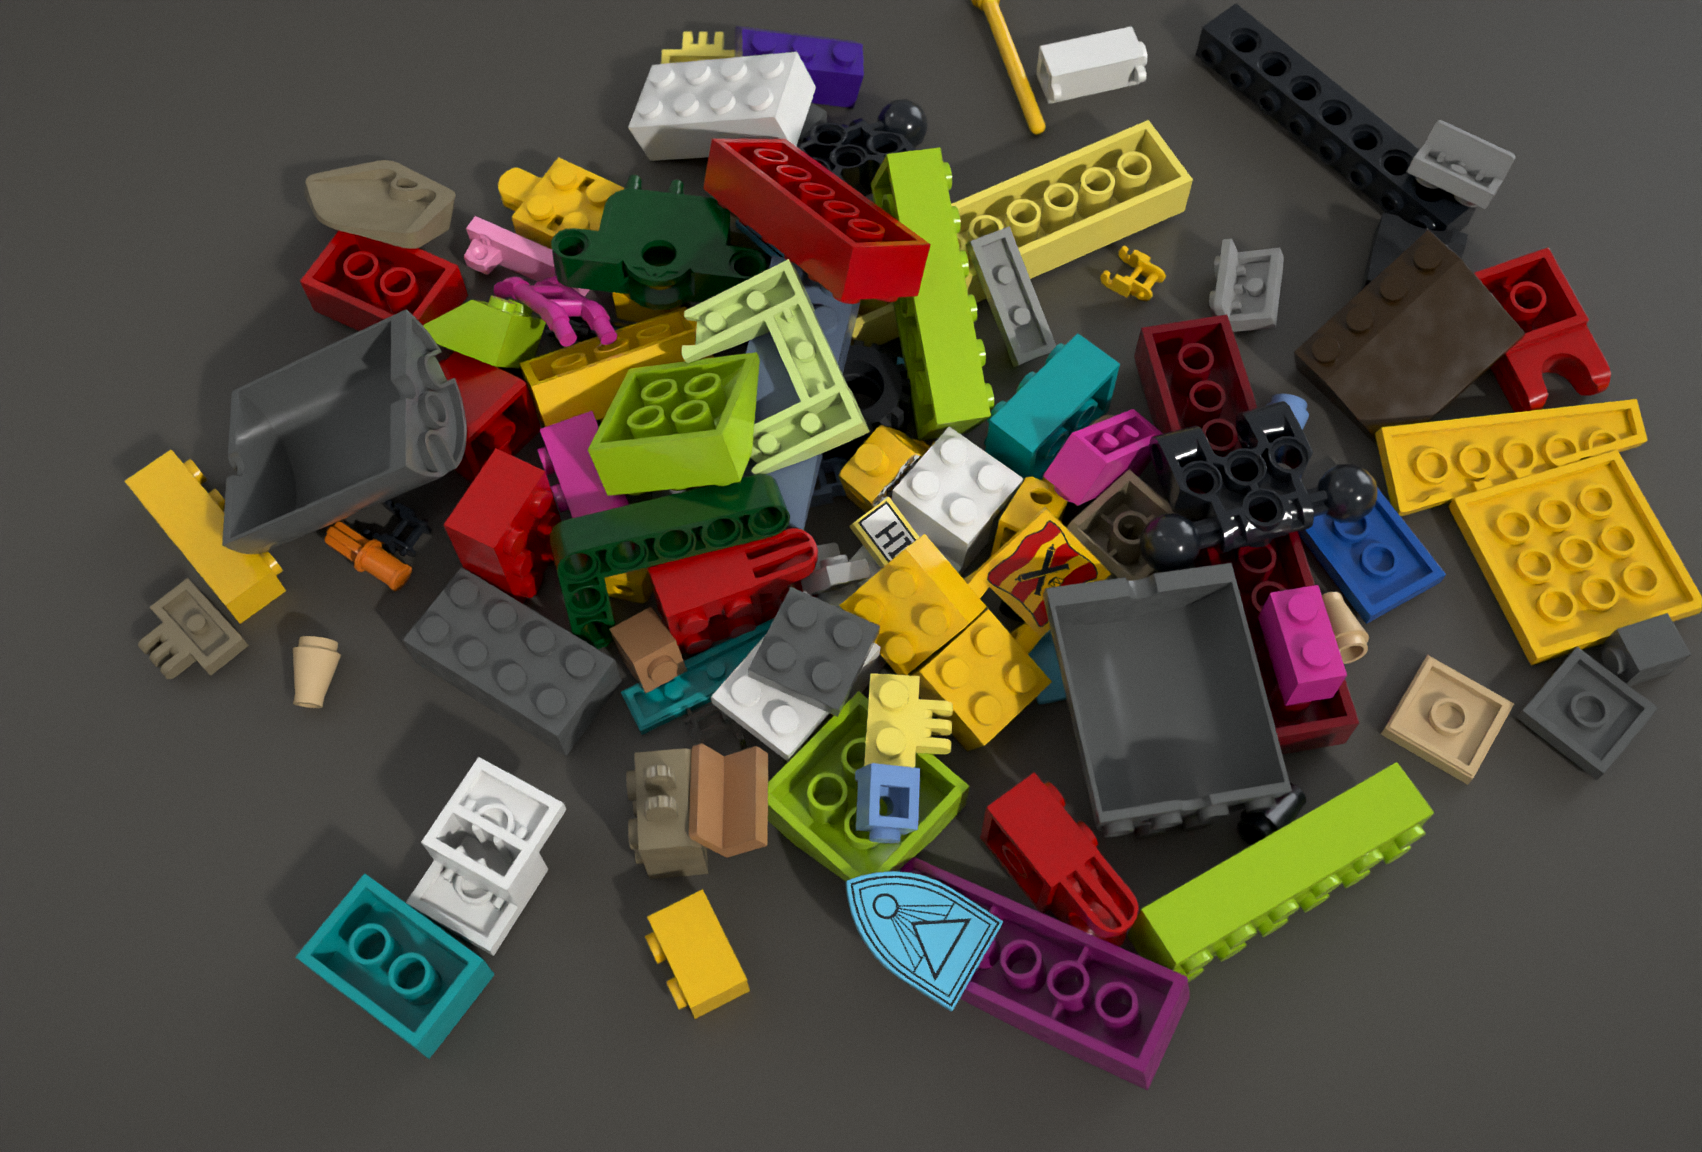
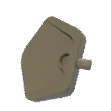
(381, 203)

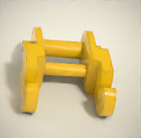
(1128, 285)

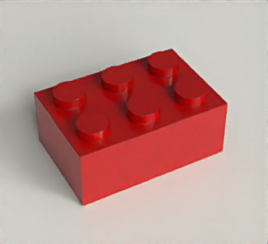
(372, 280)
(506, 525)

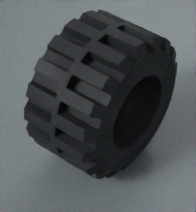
(885, 381)

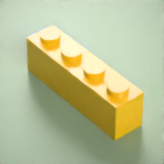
(195, 525)

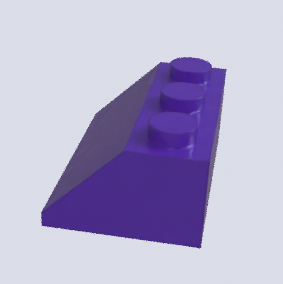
(832, 63)

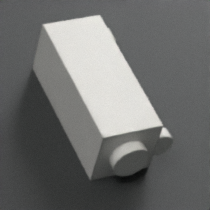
(1091, 64)

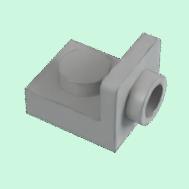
(834, 571)

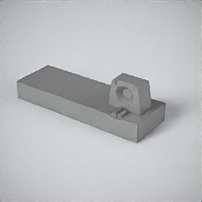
(1011, 296)

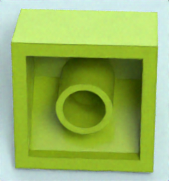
(490, 331)

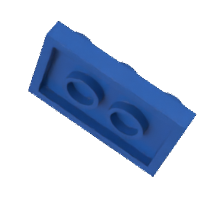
(1373, 560)

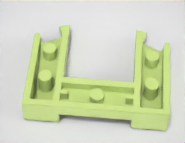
(780, 305)

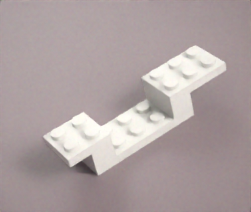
(946, 496)

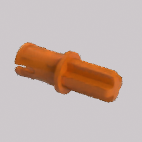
(368, 555)

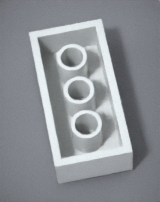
(721, 99)

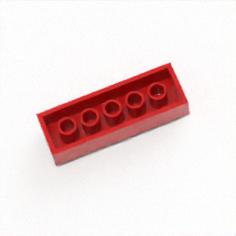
(816, 219)

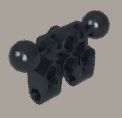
(859, 149)
(1225, 510)

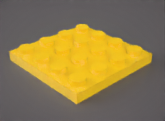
(1574, 555)

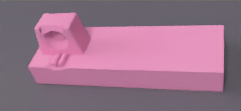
(496, 245)

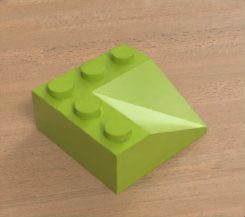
(679, 426)
(817, 800)

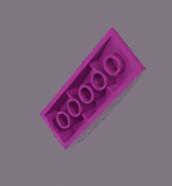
(1071, 986)

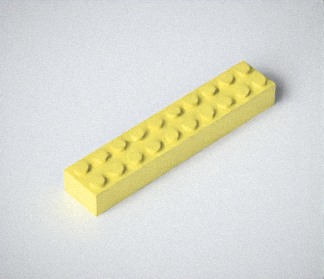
(1063, 210)

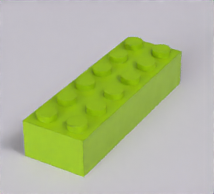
(937, 324)
(1282, 874)

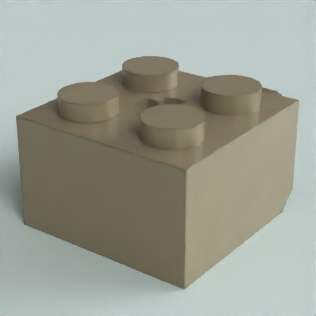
(1115, 523)
(662, 807)

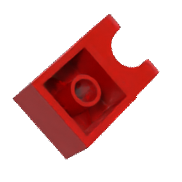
(1554, 329)
(730, 587)
(1057, 861)

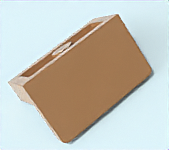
(729, 800)

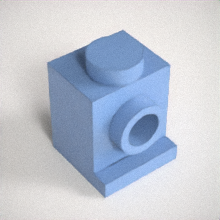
(899, 790)

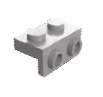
(1461, 165)
(1247, 287)

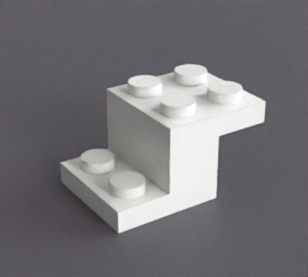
(486, 855)

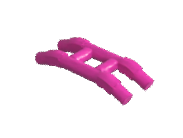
(555, 306)

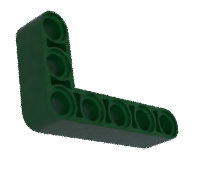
(654, 534)

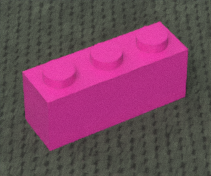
(1100, 456)
(578, 479)

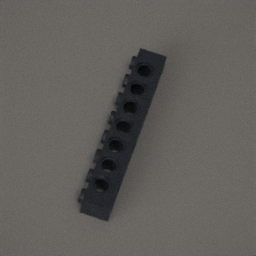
(1325, 119)

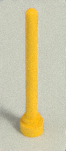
(1012, 64)

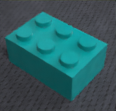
(1050, 406)
(396, 965)

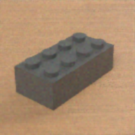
(513, 660)

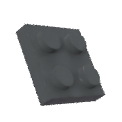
(814, 651)
(1587, 713)

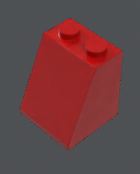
(495, 408)

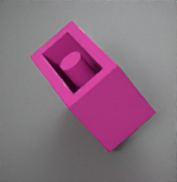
(1302, 645)

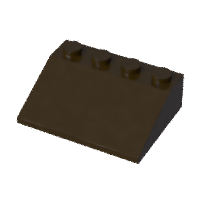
(1408, 340)

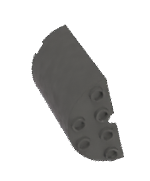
(339, 434)
(1166, 700)

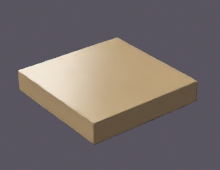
(1447, 719)

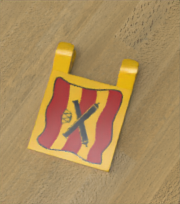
(1036, 559)

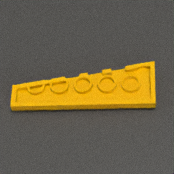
(1456, 457)

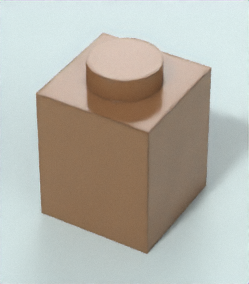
(648, 649)

